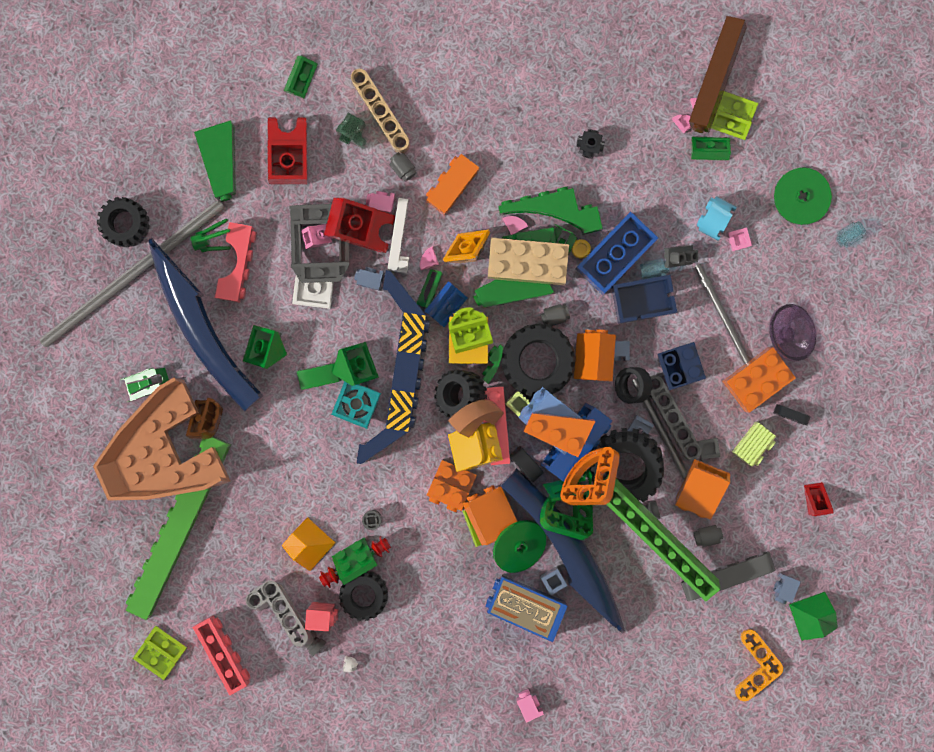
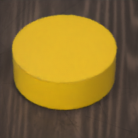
(581, 249)

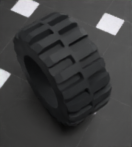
(538, 334)
(643, 447)

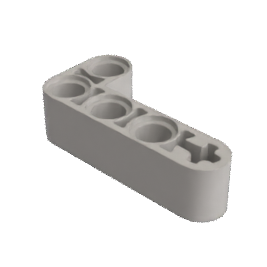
(284, 616)

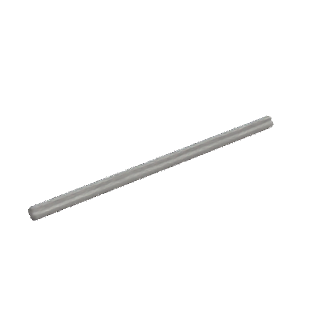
(130, 274)

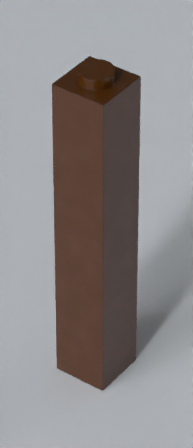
(717, 74)

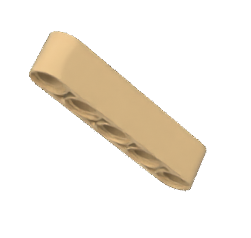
(376, 102)

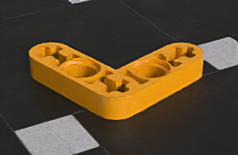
(762, 670)

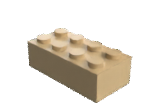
(528, 261)

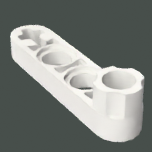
(396, 262)

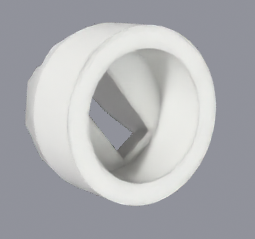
(350, 664)

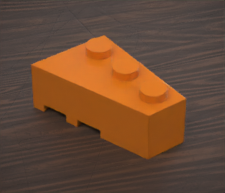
(560, 431)

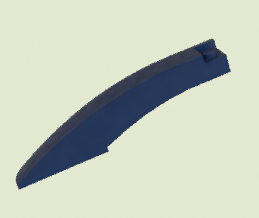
(196, 327)
(576, 557)

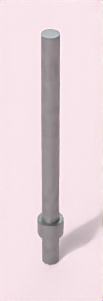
(706, 282)
(663, 433)

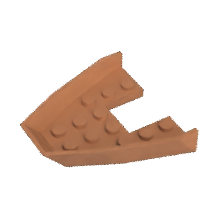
(142, 458)

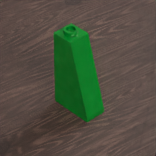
(218, 155)
(505, 292)

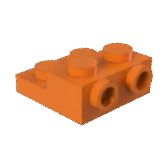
(450, 486)

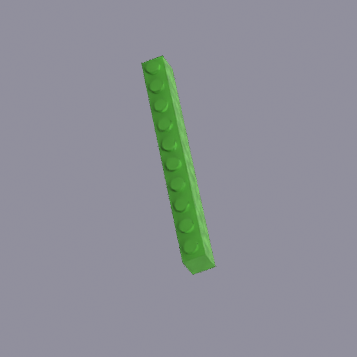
(171, 542)

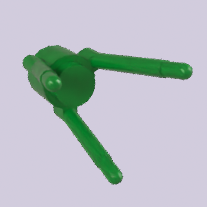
(201, 239)

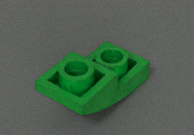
(495, 358)
(317, 376)

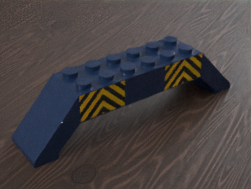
(406, 371)

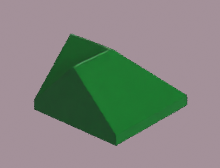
(264, 347)
(355, 364)
(814, 616)

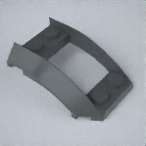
(314, 271)

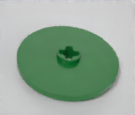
(795, 209)
(506, 546)

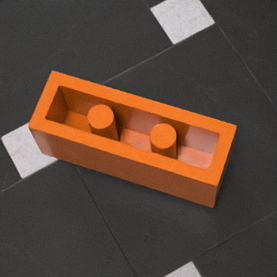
(452, 184)

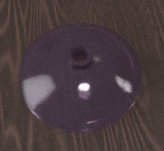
(792, 332)

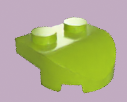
(469, 330)

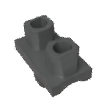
(680, 256)

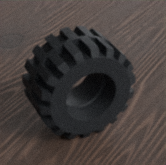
(109, 214)
(449, 388)
(364, 612)

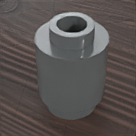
(402, 166)
(555, 315)
(708, 536)

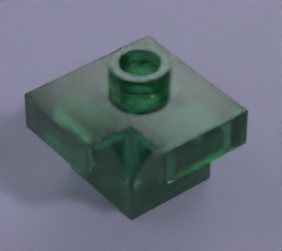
(351, 131)

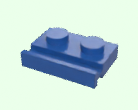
(445, 304)

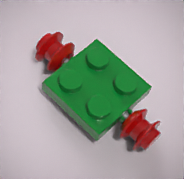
(354, 561)

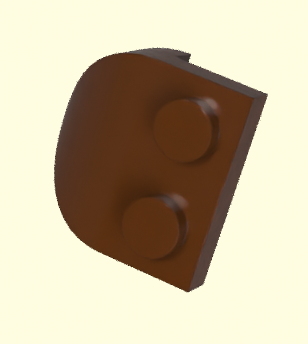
(207, 421)

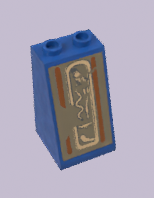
(526, 607)

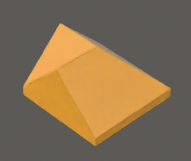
(467, 247)
(308, 544)

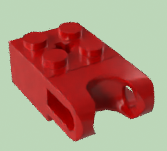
(284, 147)
(357, 224)

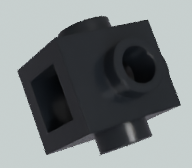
(587, 150)

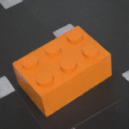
(759, 379)

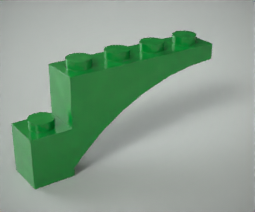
(558, 205)

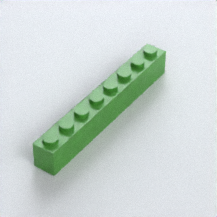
(663, 542)

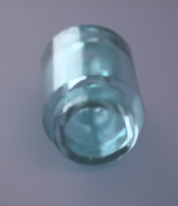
(850, 234)
(653, 268)

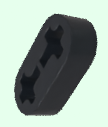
(791, 415)

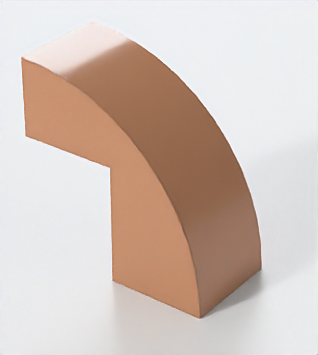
(473, 415)

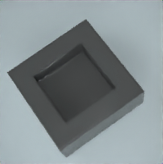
(709, 448)

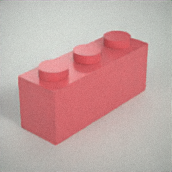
(321, 616)

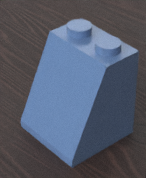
(546, 403)

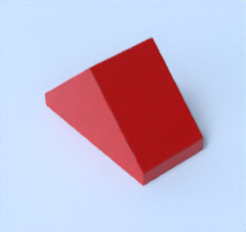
(817, 500)

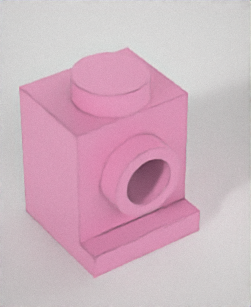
(381, 201)
(313, 239)
(528, 705)

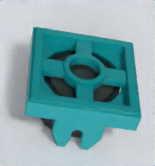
(356, 404)

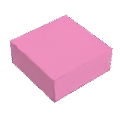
(739, 239)

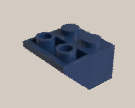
(681, 366)

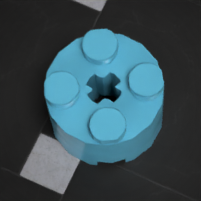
(716, 217)

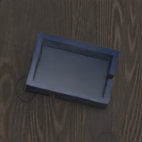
(644, 299)

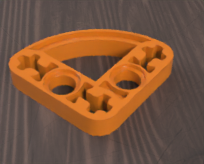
(570, 485)

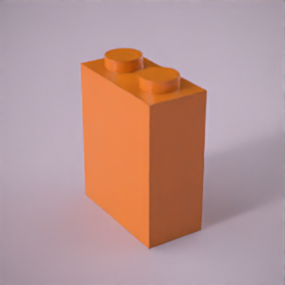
(595, 355)
(702, 489)
(489, 513)

